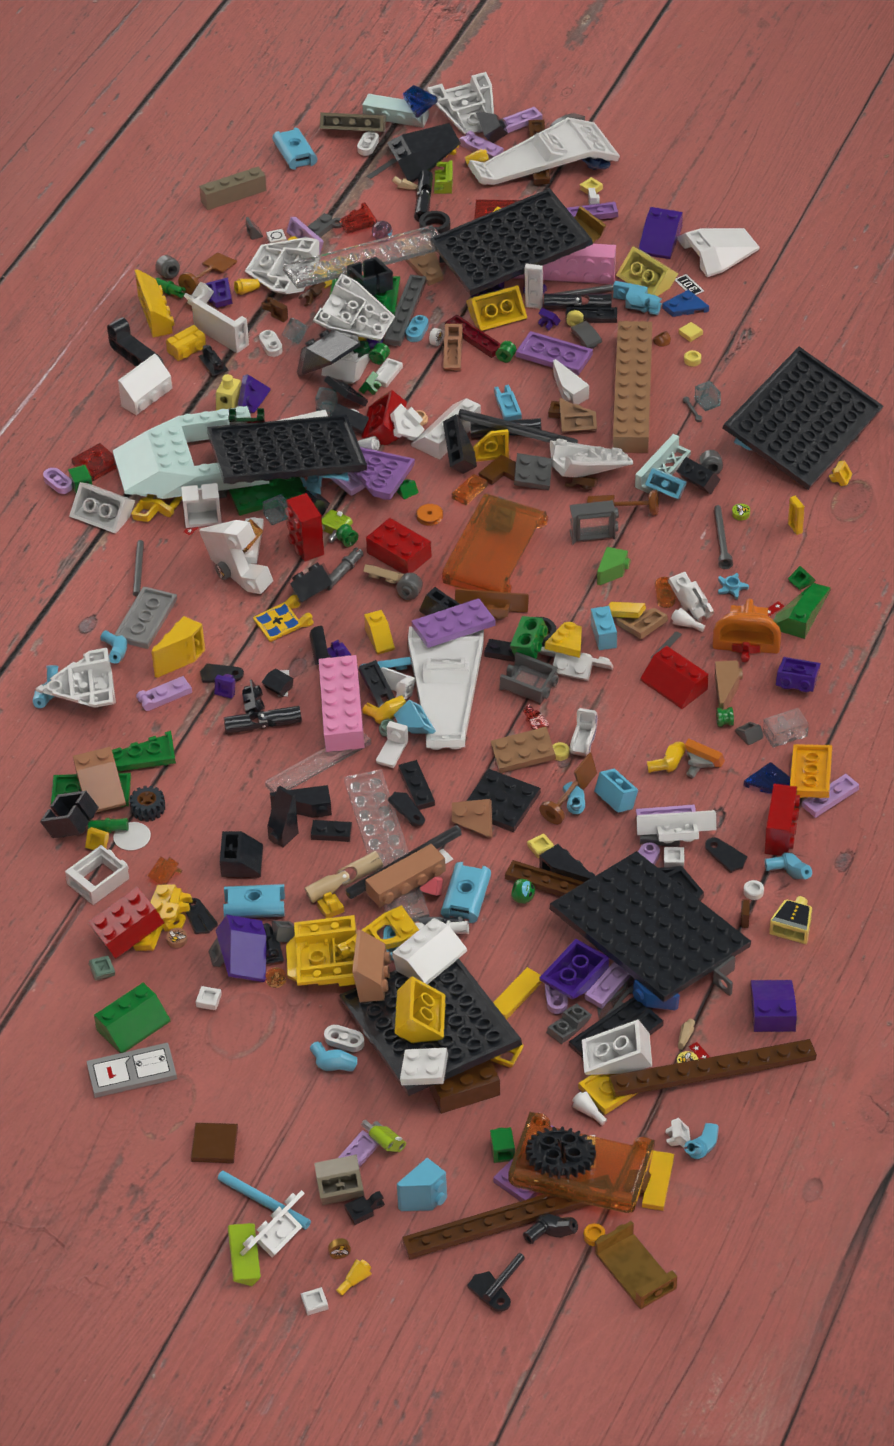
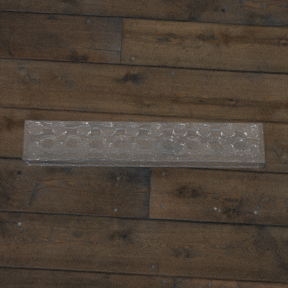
(387, 249)
(382, 831)

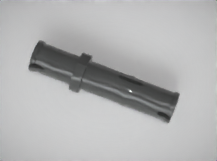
(348, 563)

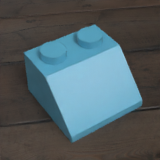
(422, 1188)

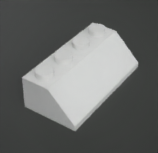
(433, 438)

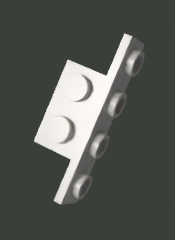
(576, 667)
(676, 826)
(279, 1231)

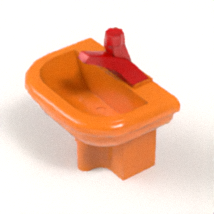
(747, 631)

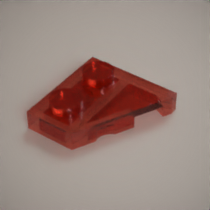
(358, 220)

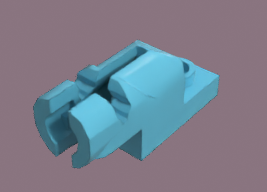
(637, 297)

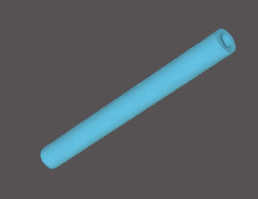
(259, 1197)

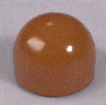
(662, 339)

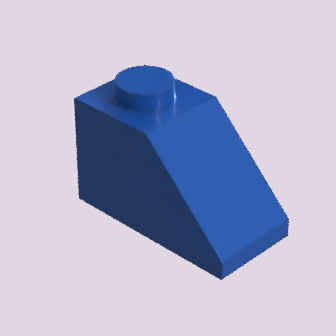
(649, 1000)

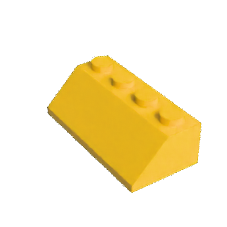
(154, 305)

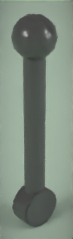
(698, 418)

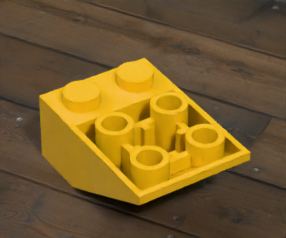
(178, 647)

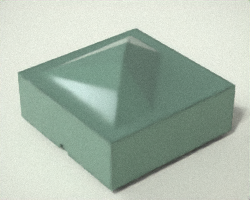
(101, 967)

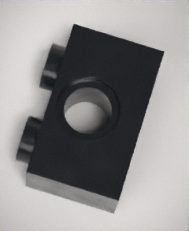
(698, 475)

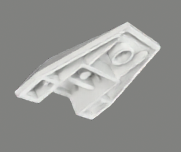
(464, 101)
(270, 258)

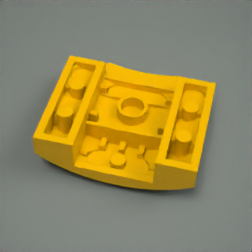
(313, 952)

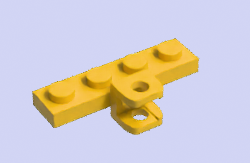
(168, 913)

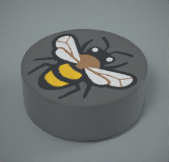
(223, 570)

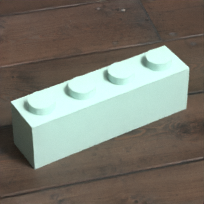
(394, 109)

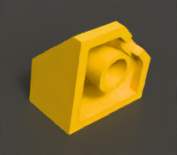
(492, 445)

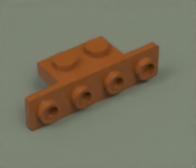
(496, 602)

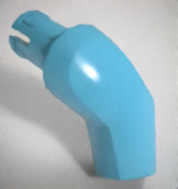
(118, 644)
(40, 699)
(576, 799)
(791, 864)
(333, 1059)
(705, 1143)

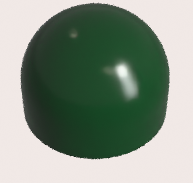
(363, 349)

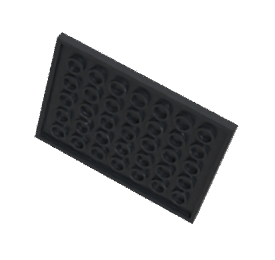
(506, 240)
(803, 417)
(286, 449)
(650, 926)
(472, 1024)

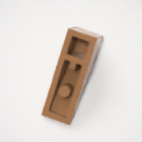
(727, 681)

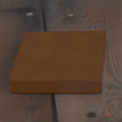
(214, 1142)

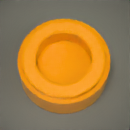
(592, 1233)

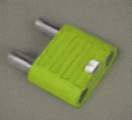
(332, 521)
(384, 1136)

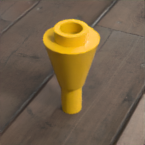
(359, 1271)

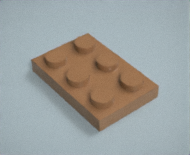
(523, 750)

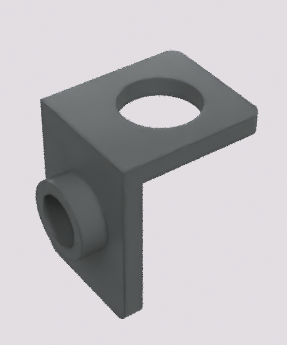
(720, 974)

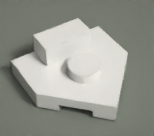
(406, 422)

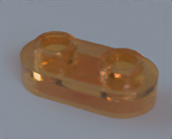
(664, 593)

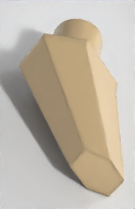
(404, 184)
(685, 1033)

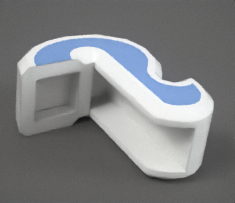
(584, 732)

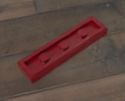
(476, 336)

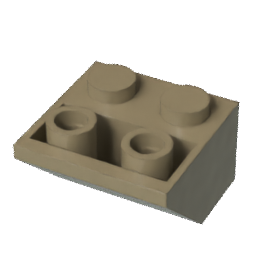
(339, 1179)

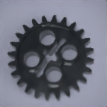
(575, 1150)

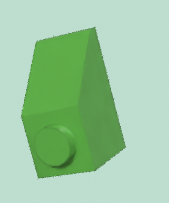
(612, 565)

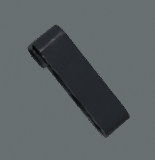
(127, 345)

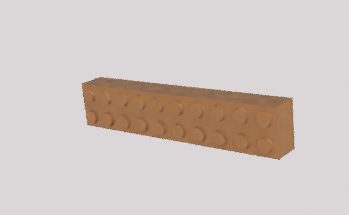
(632, 386)

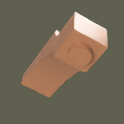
(453, 347)

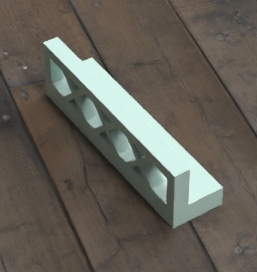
(659, 459)

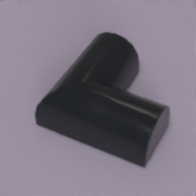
(318, 644)

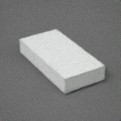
(388, 371)

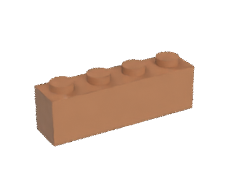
(405, 875)

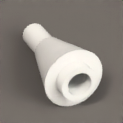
(369, 443)
(682, 618)
(585, 1104)

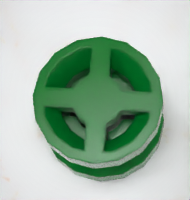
(506, 351)
(379, 353)
(347, 535)
(725, 716)

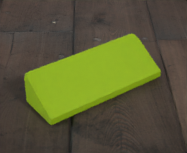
(245, 1267)

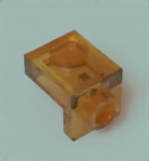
(164, 870)

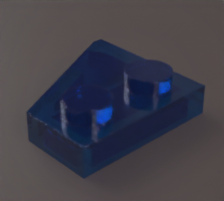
(419, 100)
(767, 777)

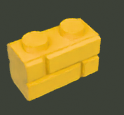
(185, 343)

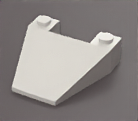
(226, 544)

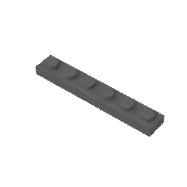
(405, 310)

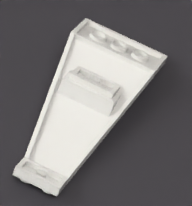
(552, 147)
(446, 685)

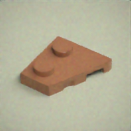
(474, 815)

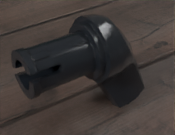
(551, 1225)

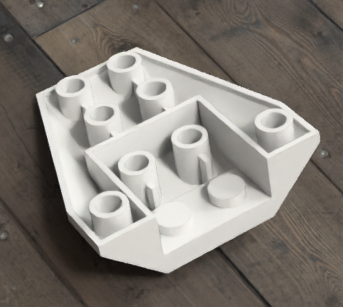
(719, 247)
(354, 311)
(584, 460)

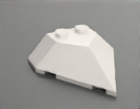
(84, 682)

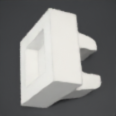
(679, 1132)

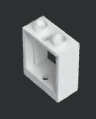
(93, 894)

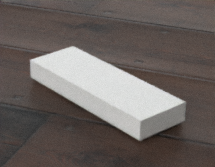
(533, 286)

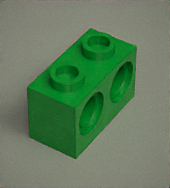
(529, 636)

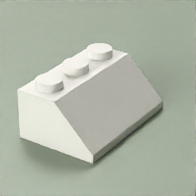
(144, 385)
(101, 507)
(428, 952)

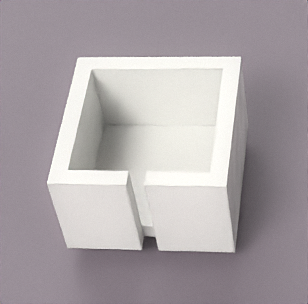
(201, 505)

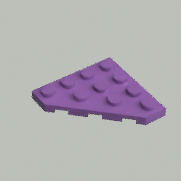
(384, 472)

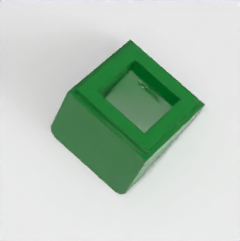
(407, 489)
(801, 578)

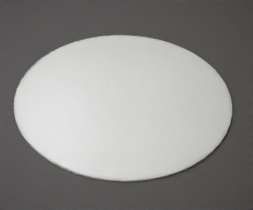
(134, 838)

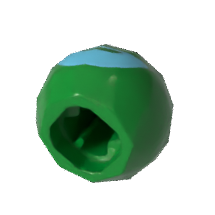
(523, 891)

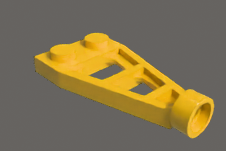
(399, 922)

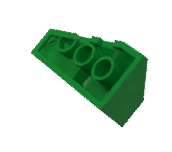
(802, 611)

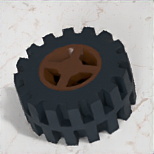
(147, 803)

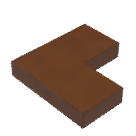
(498, 468)

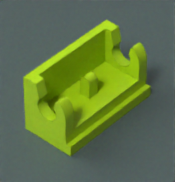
(444, 178)

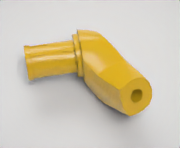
(385, 711)
(670, 761)

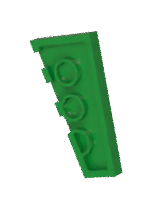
(147, 754)

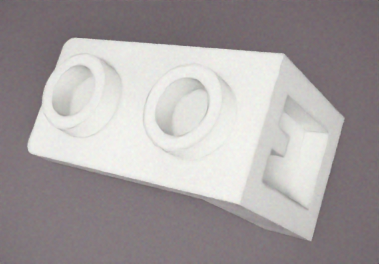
(399, 682)
(396, 742)

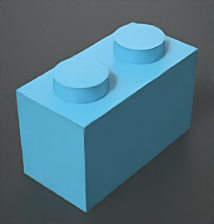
(666, 483)
(603, 628)
(616, 790)

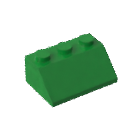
(131, 1018)

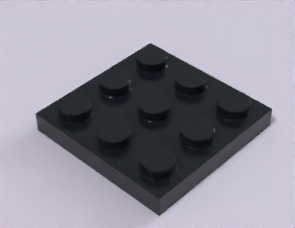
(509, 798)

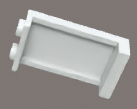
(219, 326)

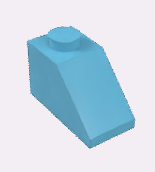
(414, 718)

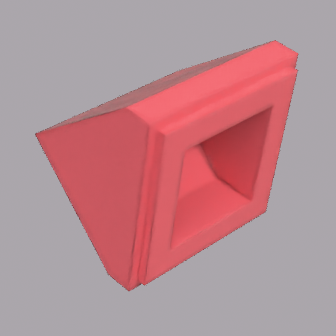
(433, 886)

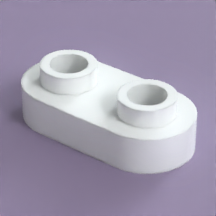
(368, 143)
(270, 343)
(344, 1039)

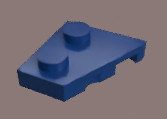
(684, 304)

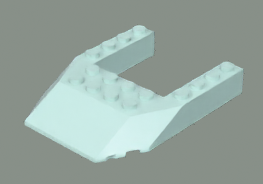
(161, 461)

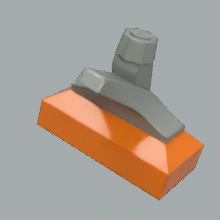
(702, 757)

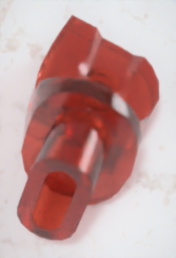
(535, 718)

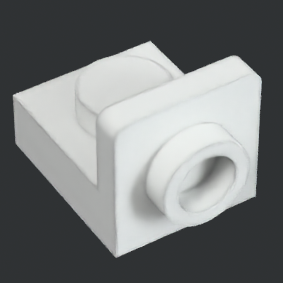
(201, 288)

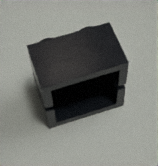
(376, 275)
(73, 814)

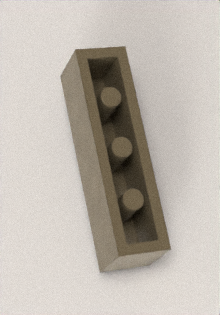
(353, 122)
(232, 188)

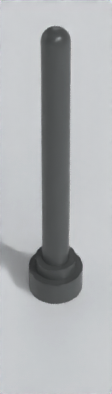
(725, 559)

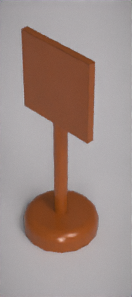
(217, 262)
(653, 501)
(584, 774)

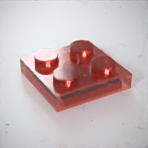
(97, 460)

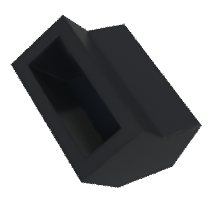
(278, 682)

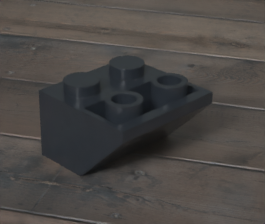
(311, 582)
(240, 855)

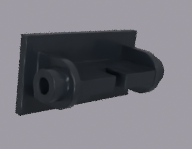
(212, 361)
(252, 698)
(273, 947)

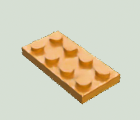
(811, 770)

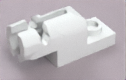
(691, 596)

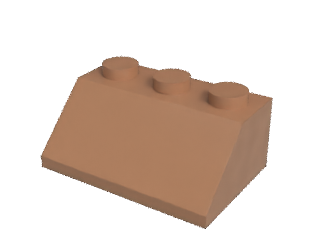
(370, 967)

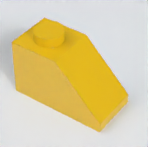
(379, 632)

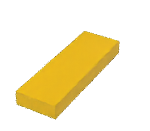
(517, 992)
(658, 1185)

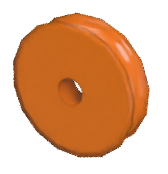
(429, 514)

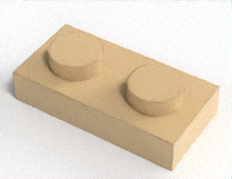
(376, 572)

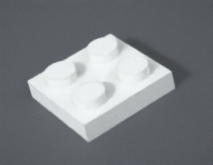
(424, 1066)

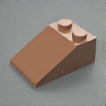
(100, 778)

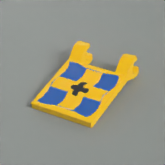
(281, 619)

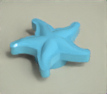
(732, 585)

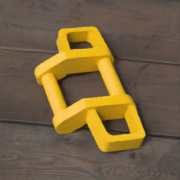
(154, 506)

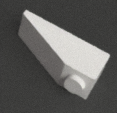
(570, 385)

